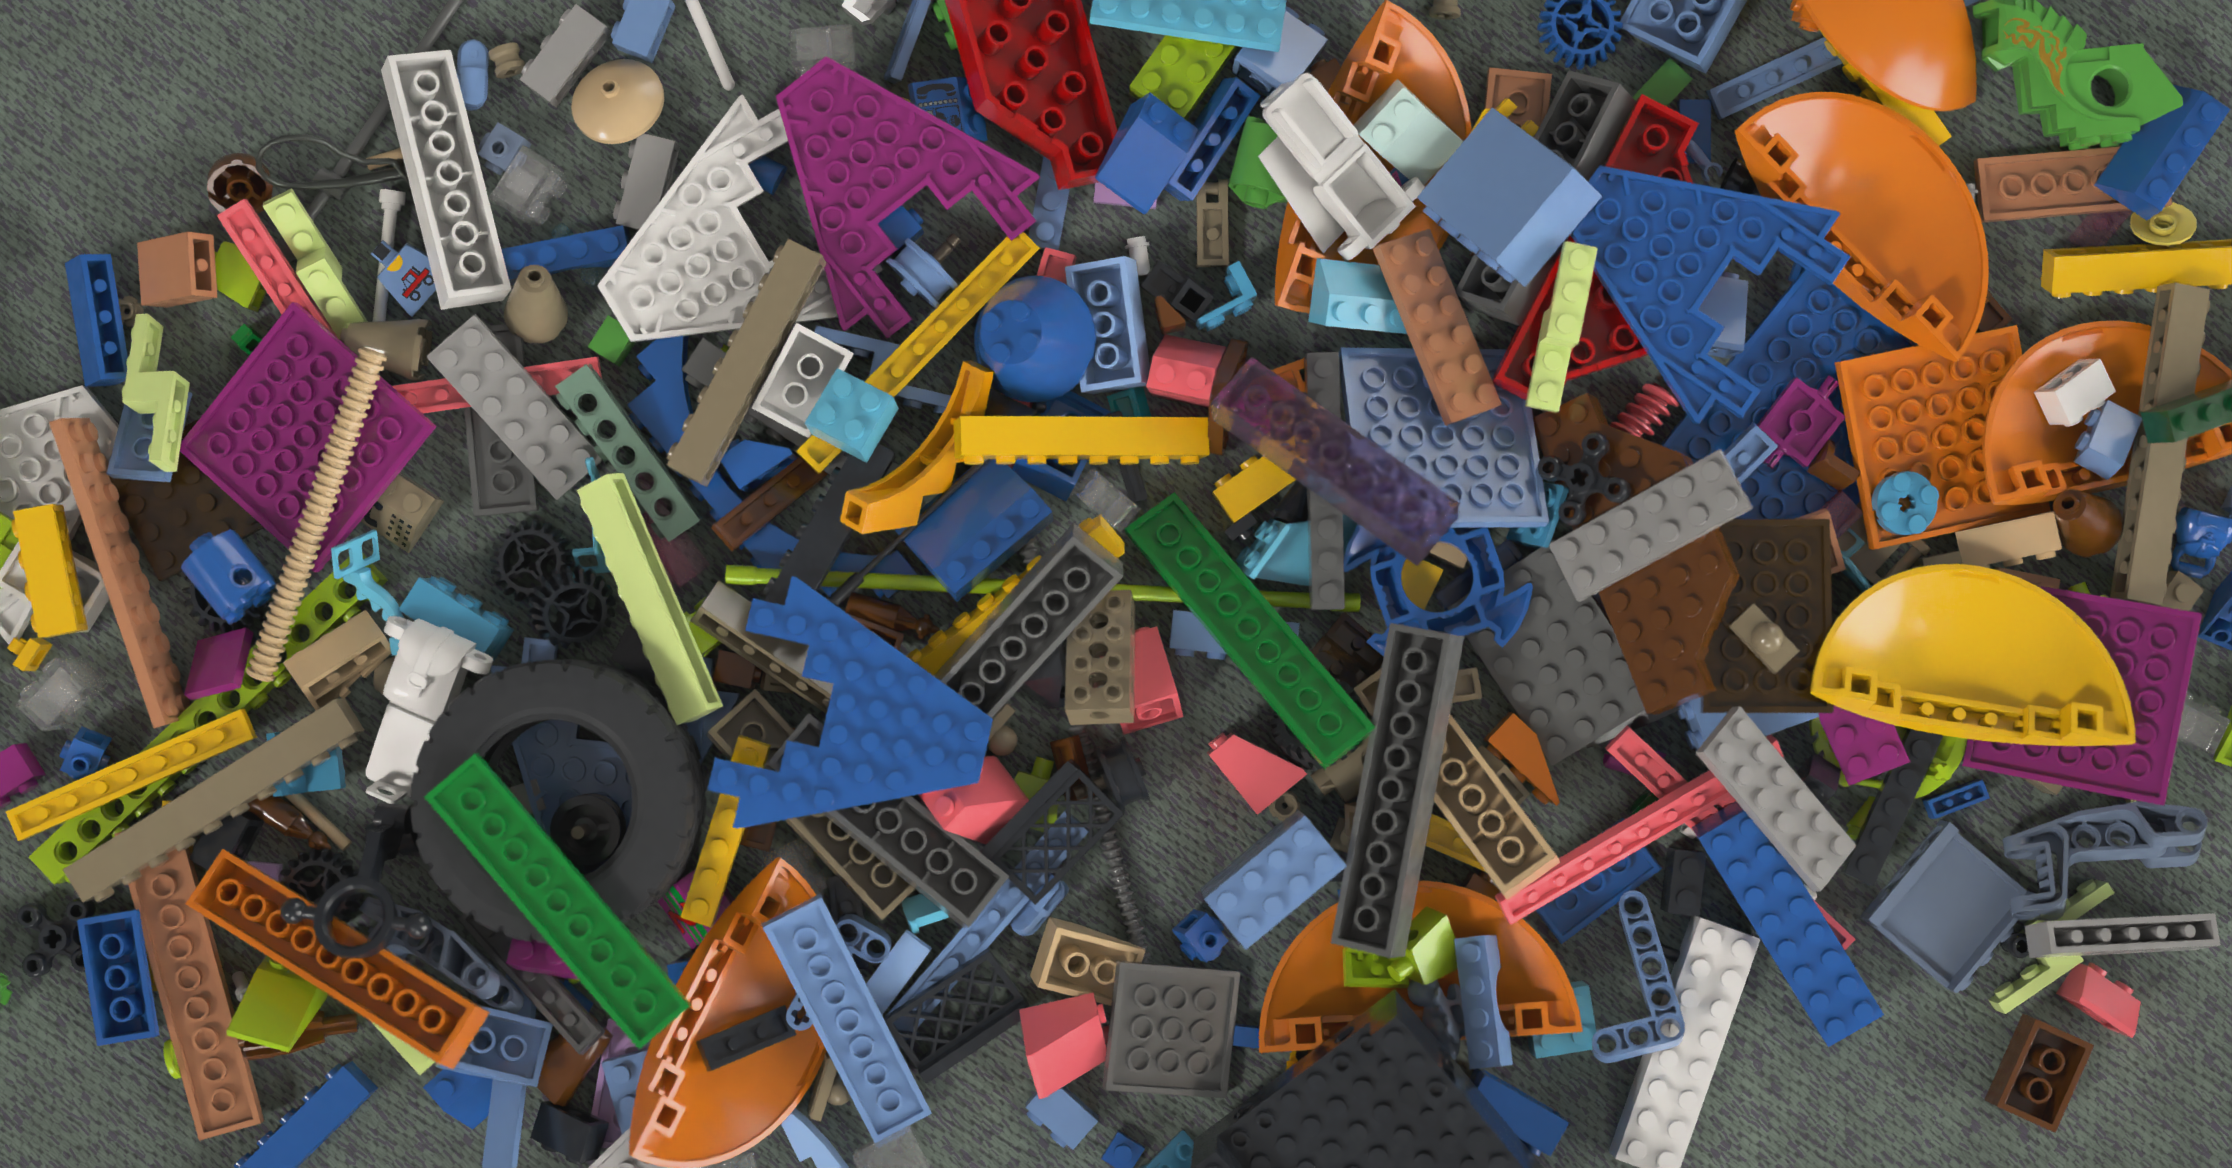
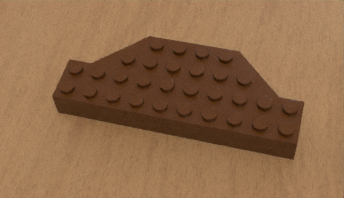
(1670, 606)

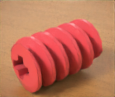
(1645, 411)

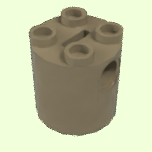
(1345, 775)

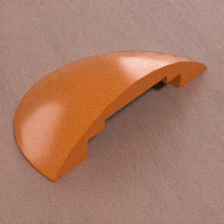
(1905, 47)
(1387, 50)
(1901, 206)
(2035, 460)
(1309, 998)
(707, 1117)

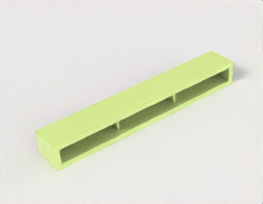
(649, 598)

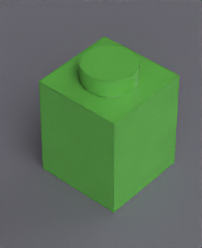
(611, 342)

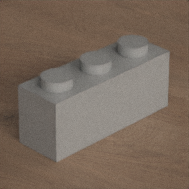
(565, 55)
(646, 180)

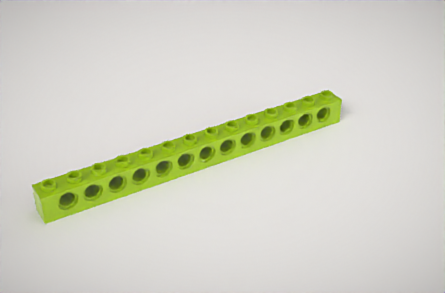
(54, 852)

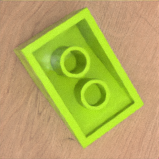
(275, 1007)

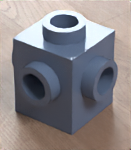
(500, 148)

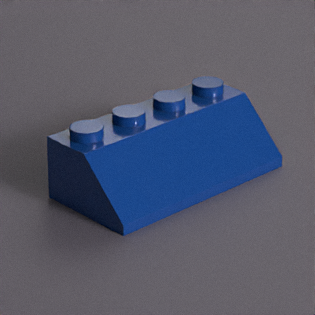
(2161, 154)
(118, 977)

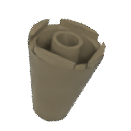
(535, 306)
(402, 342)

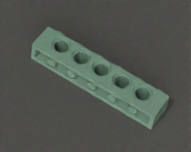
(570, 395)

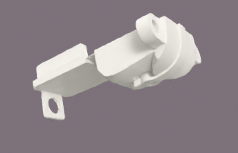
(1347, 172)
(419, 687)

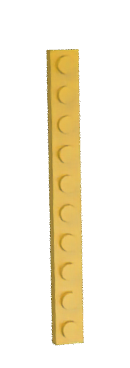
(936, 331)

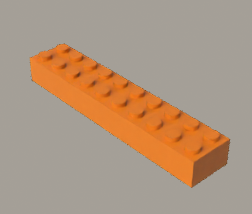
(377, 987)

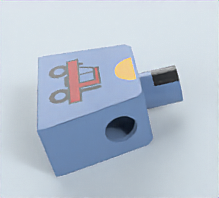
(405, 275)

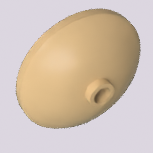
(625, 110)

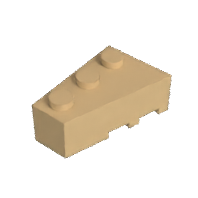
(2010, 541)
(339, 659)

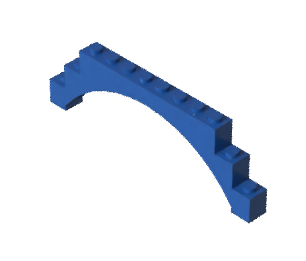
(663, 412)

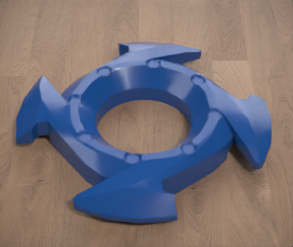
(1480, 610)

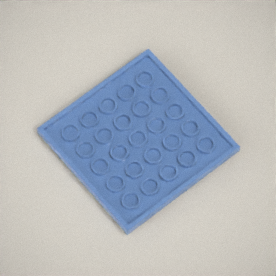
(1478, 461)

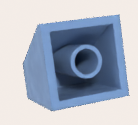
(1297, 53)
(1728, 307)

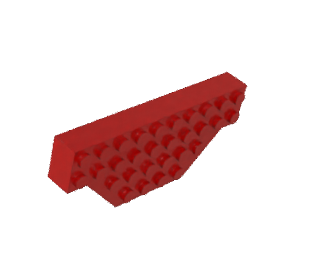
(1038, 79)
(1649, 144)

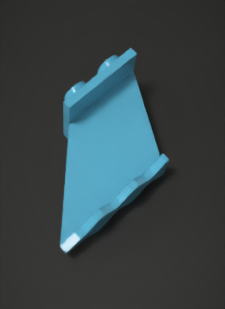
(1282, 551)

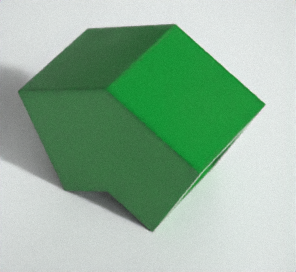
(247, 338)

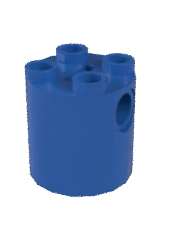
(228, 574)

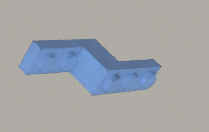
(864, 346)

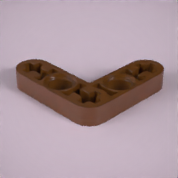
(1230, 365)

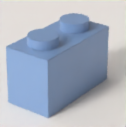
(642, 27)
(2107, 439)
(1063, 1115)

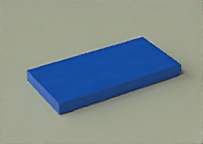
(1596, 895)

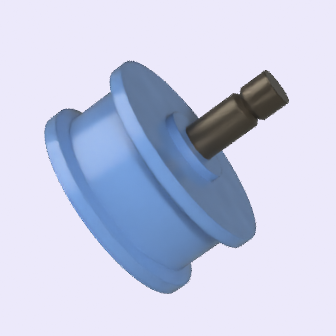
(923, 271)

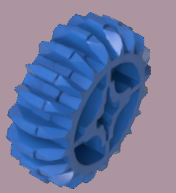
(1591, 30)

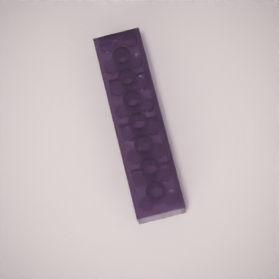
(1335, 461)

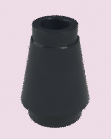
(1293, 504)

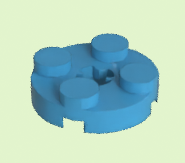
(1922, 498)

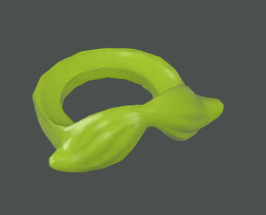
(170, 1059)

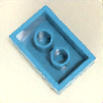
(440, 605)

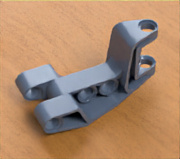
(2147, 828)
(451, 957)

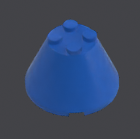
(1035, 338)

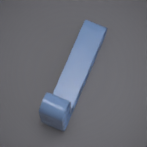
(1649, 986)

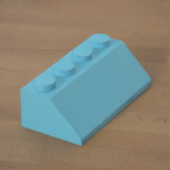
(1353, 297)

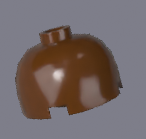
(236, 179)

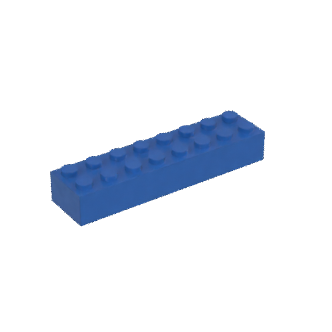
(1788, 924)

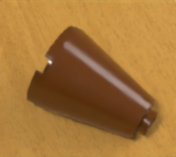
(2087, 522)

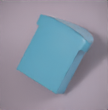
(920, 912)

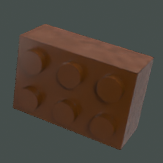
(2039, 1073)

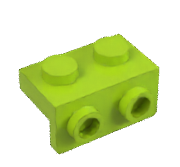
(1368, 970)

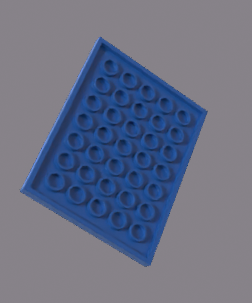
(1799, 339)

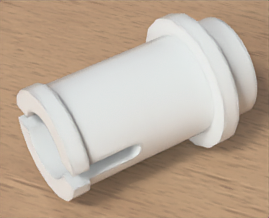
(1138, 250)

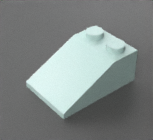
(1407, 133)

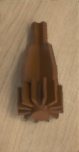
(313, 1035)

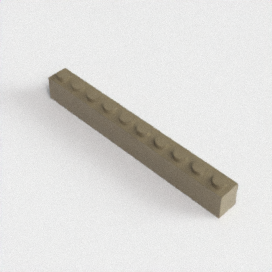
(2158, 467)
(214, 800)

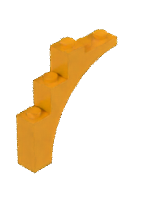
(929, 471)

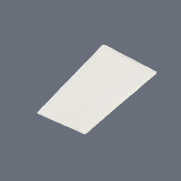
(1298, 190)

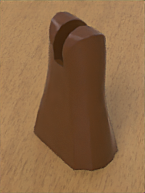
(566, 1069)

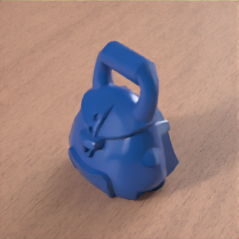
(2199, 536)

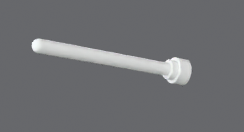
(711, 44)
(391, 203)

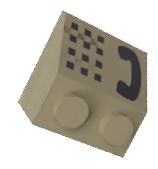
(403, 512)

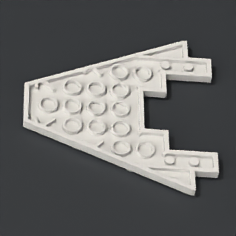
(694, 254)
(35, 473)

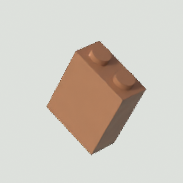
(177, 269)

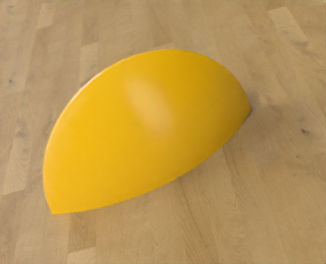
(1974, 661)

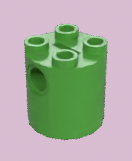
(1249, 176)

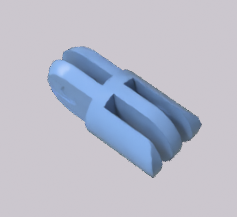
(473, 73)
(1032, 916)

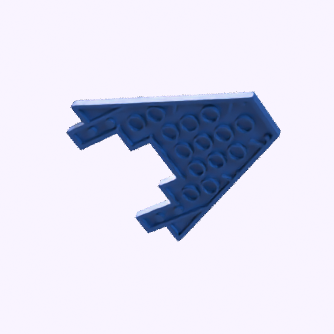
(1665, 250)
(885, 728)

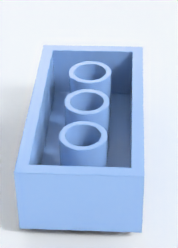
(1115, 303)

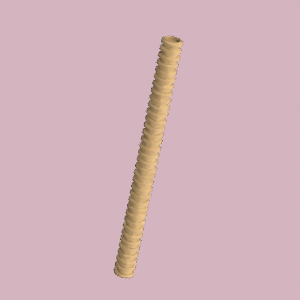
(316, 515)

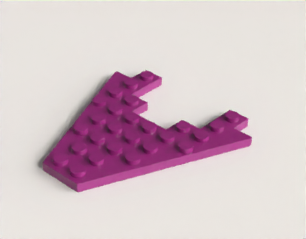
(864, 157)

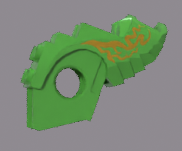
(2057, 72)

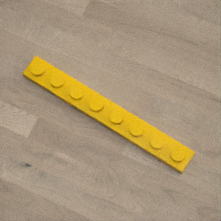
(131, 774)

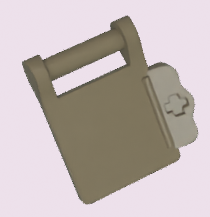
(1870, 560)

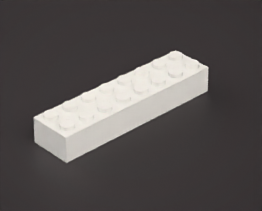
(445, 179)
(1675, 1080)

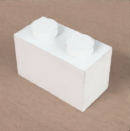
(2075, 392)

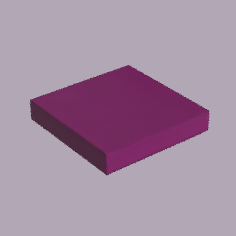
(219, 663)

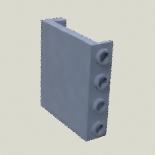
(1946, 907)

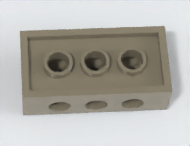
(1115, 670)

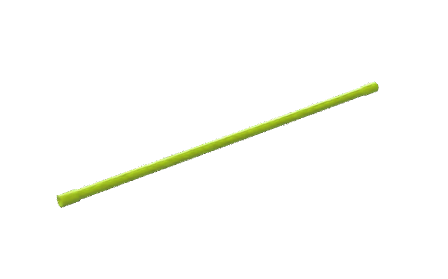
(753, 575)

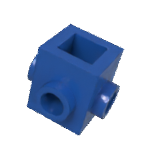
(85, 753)
(1200, 936)

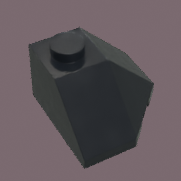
(1048, 680)

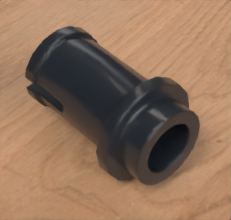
(2010, 945)

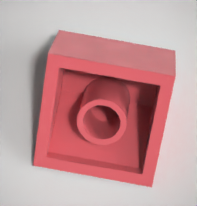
(2101, 999)

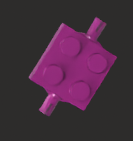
(1801, 421)

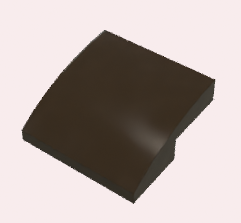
(1346, 652)

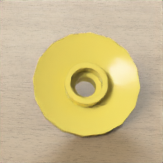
(2167, 227)

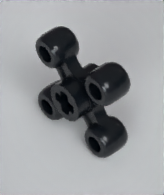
(1594, 482)
(47, 932)

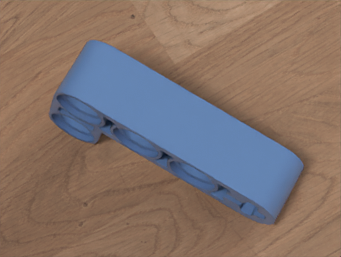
(858, 945)

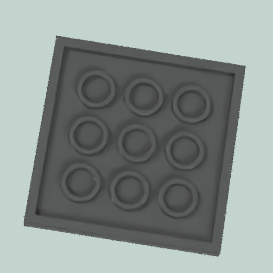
(1171, 1029)

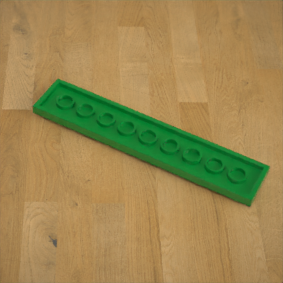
(1250, 631)
(558, 900)

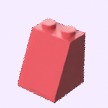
(1184, 370)
(1155, 690)
(1253, 770)
(979, 808)
(1063, 1040)

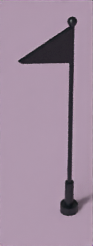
(996, 406)

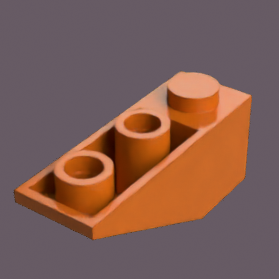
(1521, 749)

